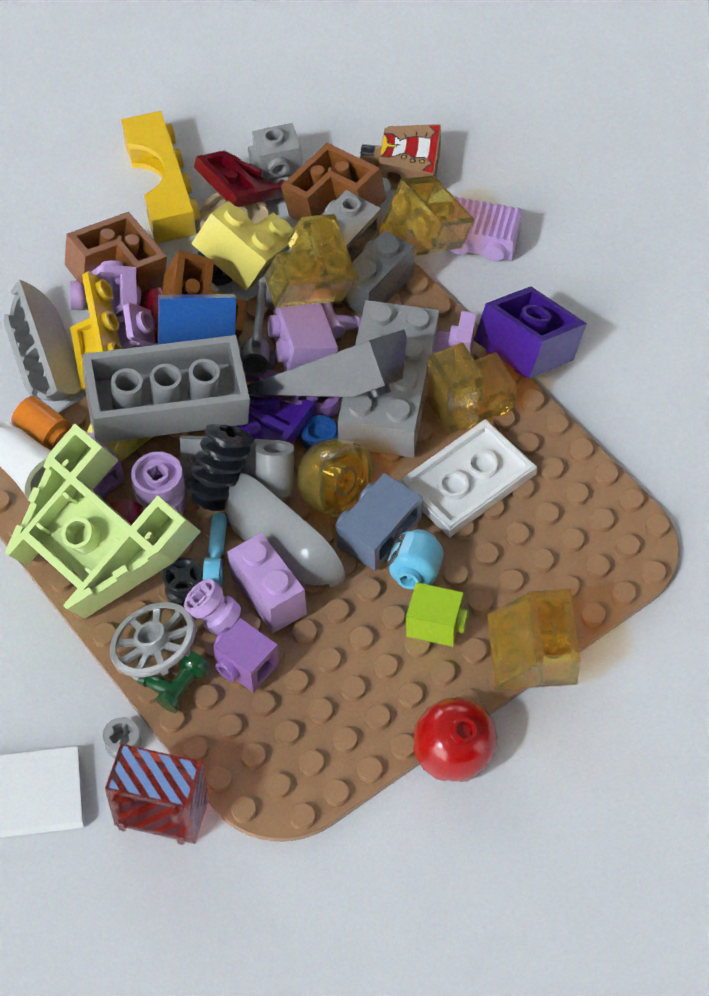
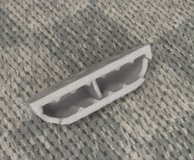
(41, 345)
(304, 550)

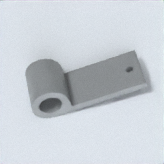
(268, 462)

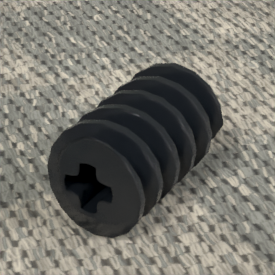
(218, 465)

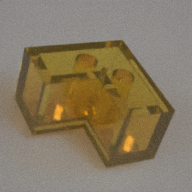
(427, 216)
(315, 268)
(468, 389)

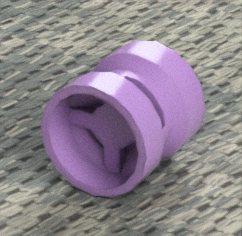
(210, 605)

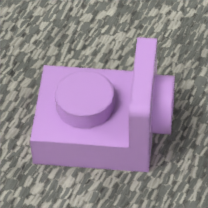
(458, 334)

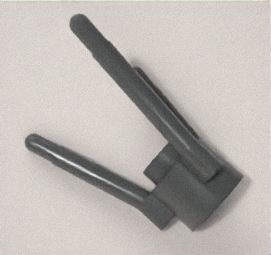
(256, 351)

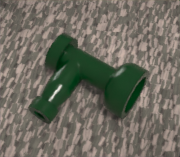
(171, 692)

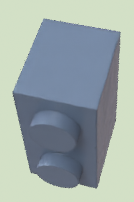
(378, 520)

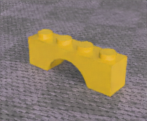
(168, 204)

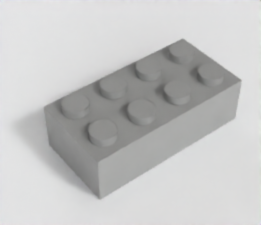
(165, 388)
(393, 419)

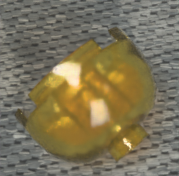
(334, 475)

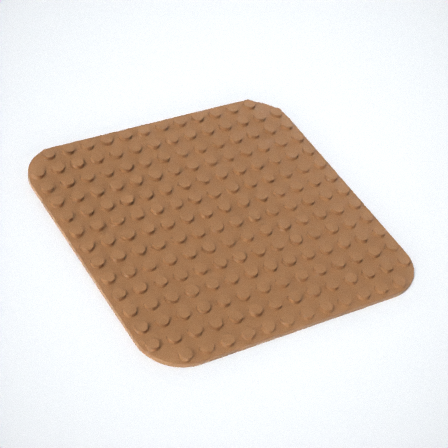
(349, 681)

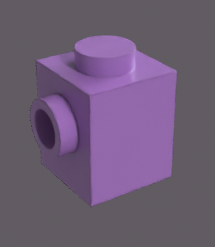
(245, 655)

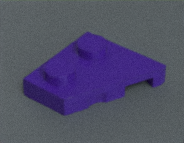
(277, 421)

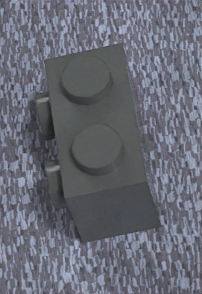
(380, 271)

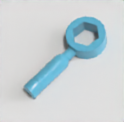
(214, 565)

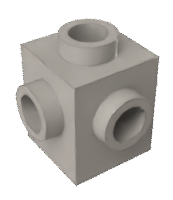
(276, 151)

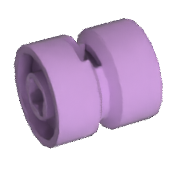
(161, 476)

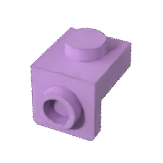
(123, 284)
(136, 327)

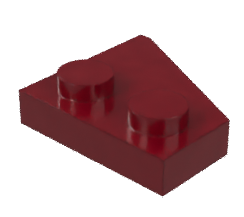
(236, 179)

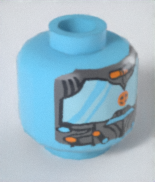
(415, 558)

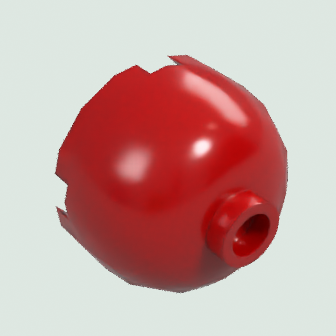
(454, 739)

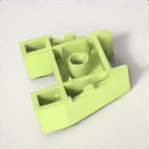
(87, 536)

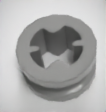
(117, 726)

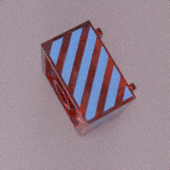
(157, 793)

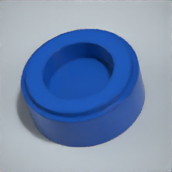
(318, 429)

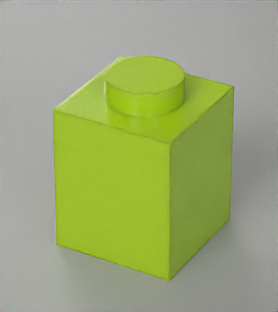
(436, 614)

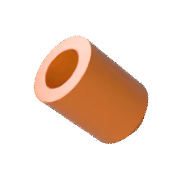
(40, 422)

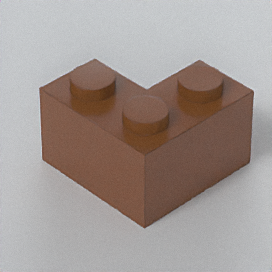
(326, 179)
(118, 240)
(193, 276)

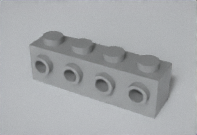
(358, 224)

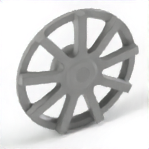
(152, 640)

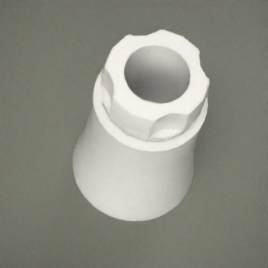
(21, 457)

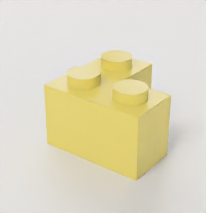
(241, 245)

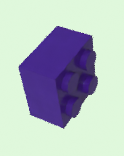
(529, 332)

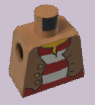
(406, 152)

